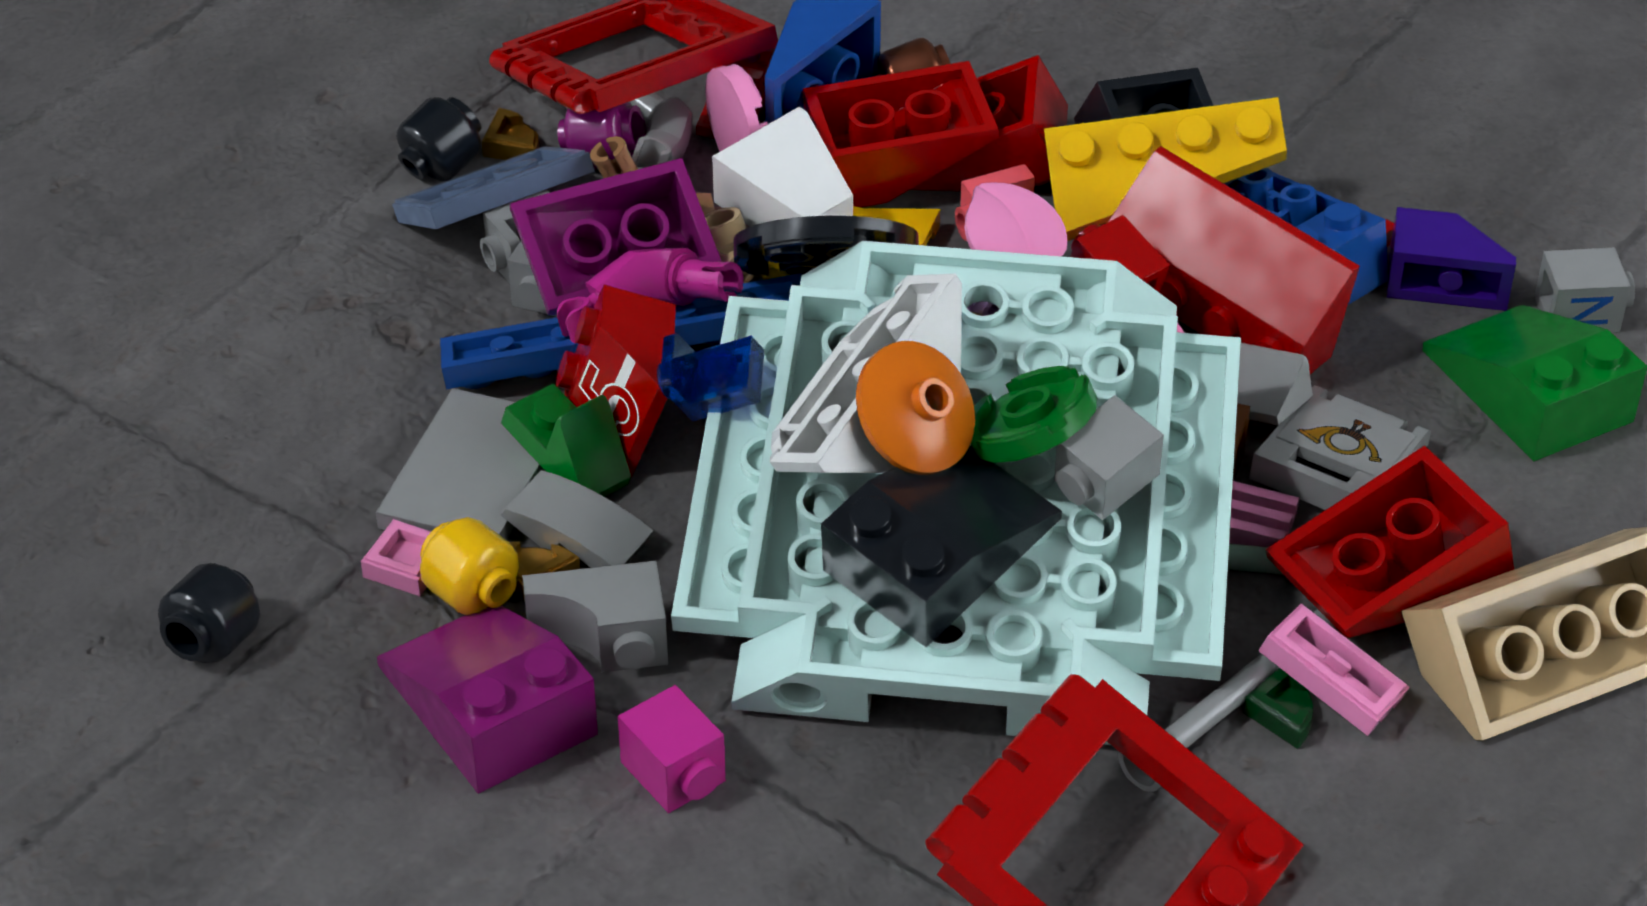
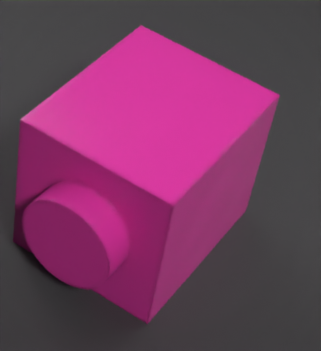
(672, 749)

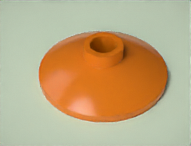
(896, 413)

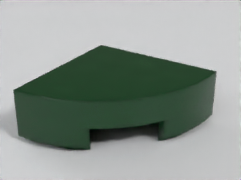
(1281, 707)

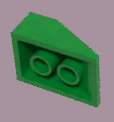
(1543, 377)

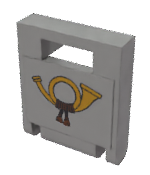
(1338, 437)

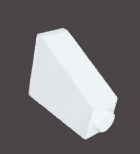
(781, 173)

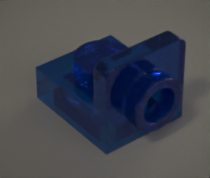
(711, 378)

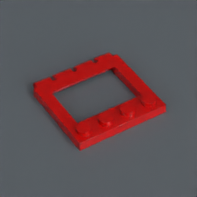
(713, 30)
(1047, 759)

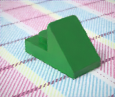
(570, 439)

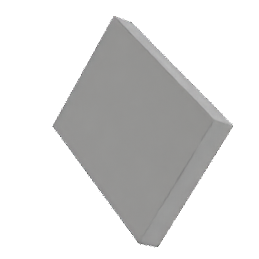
(461, 468)

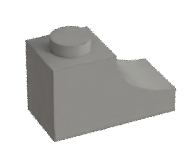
(604, 611)

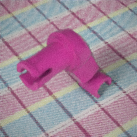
(663, 274)

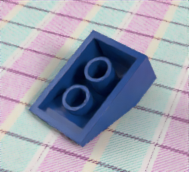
(822, 46)

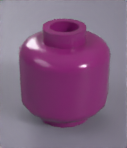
(588, 129)

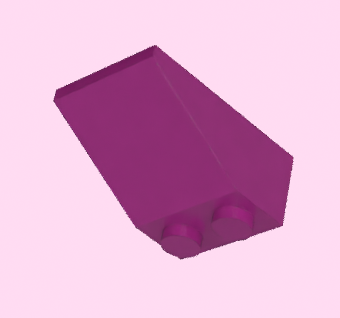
(592, 224)
(495, 693)

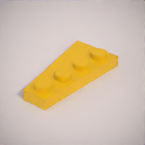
(1100, 160)

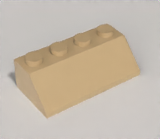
(1537, 635)

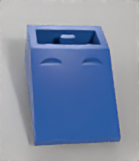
(1329, 220)

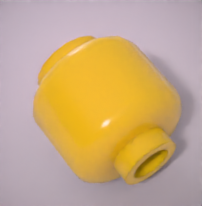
(469, 565)

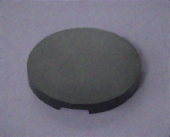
(809, 241)

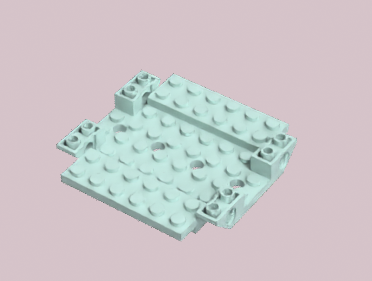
(1082, 601)

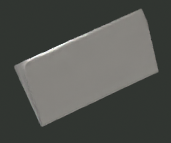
(1272, 382)

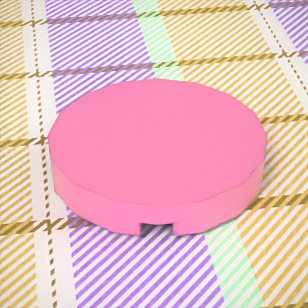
(732, 104)

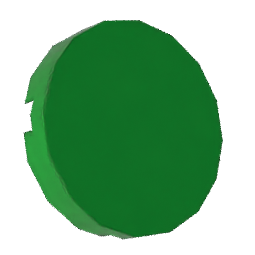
(1034, 416)

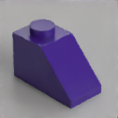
(1447, 262)

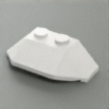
(823, 424)

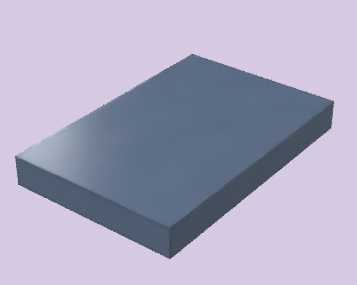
(492, 187)

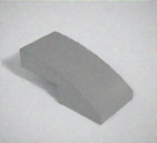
(579, 519)

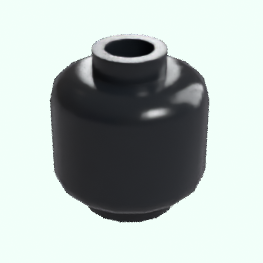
(438, 139)
(208, 613)

